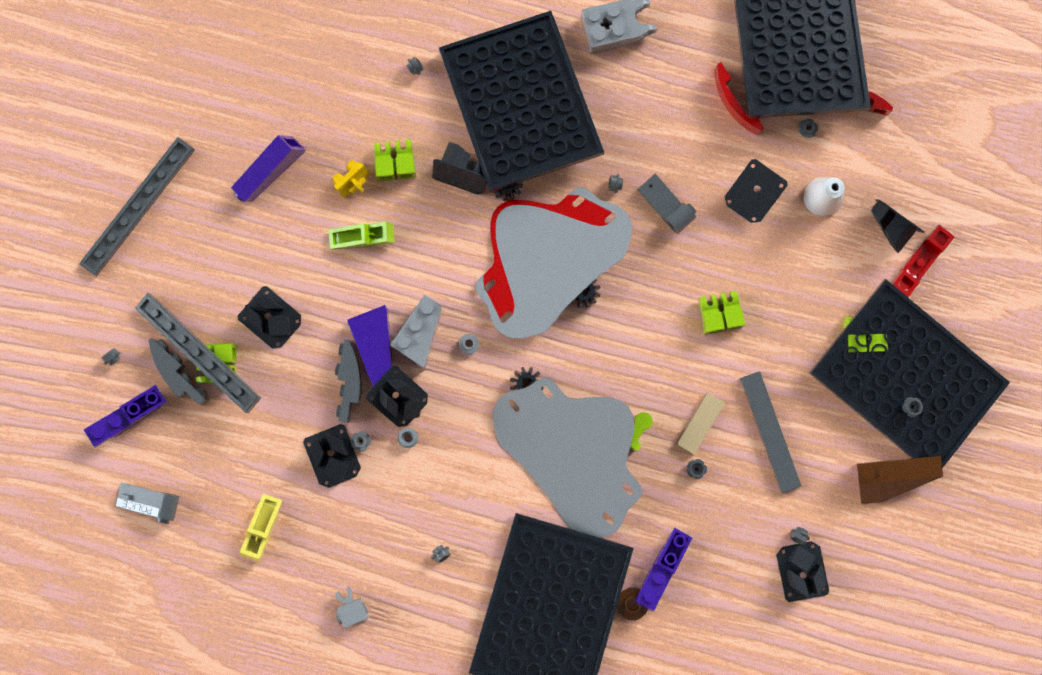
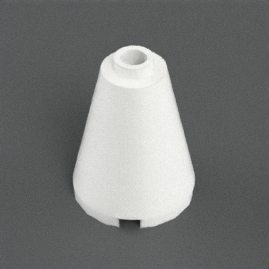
(824, 196)

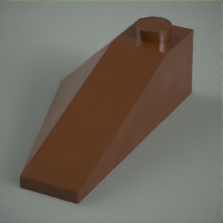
(891, 478)

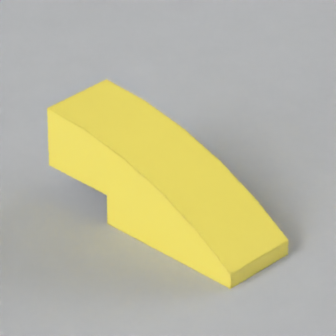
(261, 528)

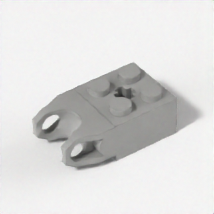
(622, 25)

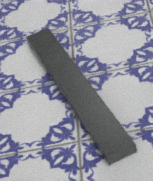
(137, 206)
(198, 353)

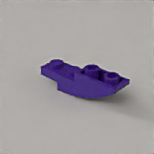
(125, 417)
(663, 569)

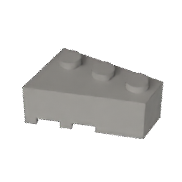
(418, 332)

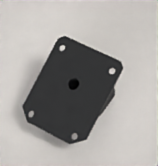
(458, 170)
(751, 203)
(894, 225)
(278, 326)
(406, 405)
(332, 468)
(800, 559)

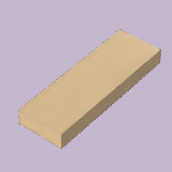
(700, 423)

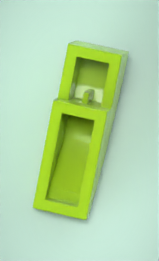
(361, 235)

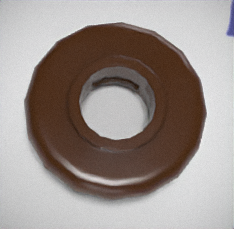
(622, 605)

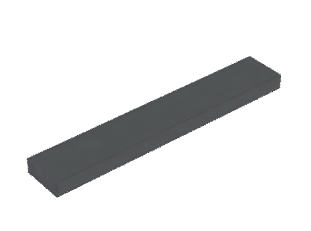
(770, 432)

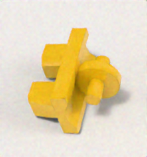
(352, 180)

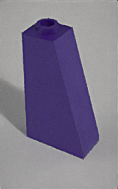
(267, 167)
(373, 341)

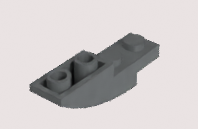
(169, 367)
(350, 372)

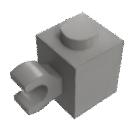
(352, 611)

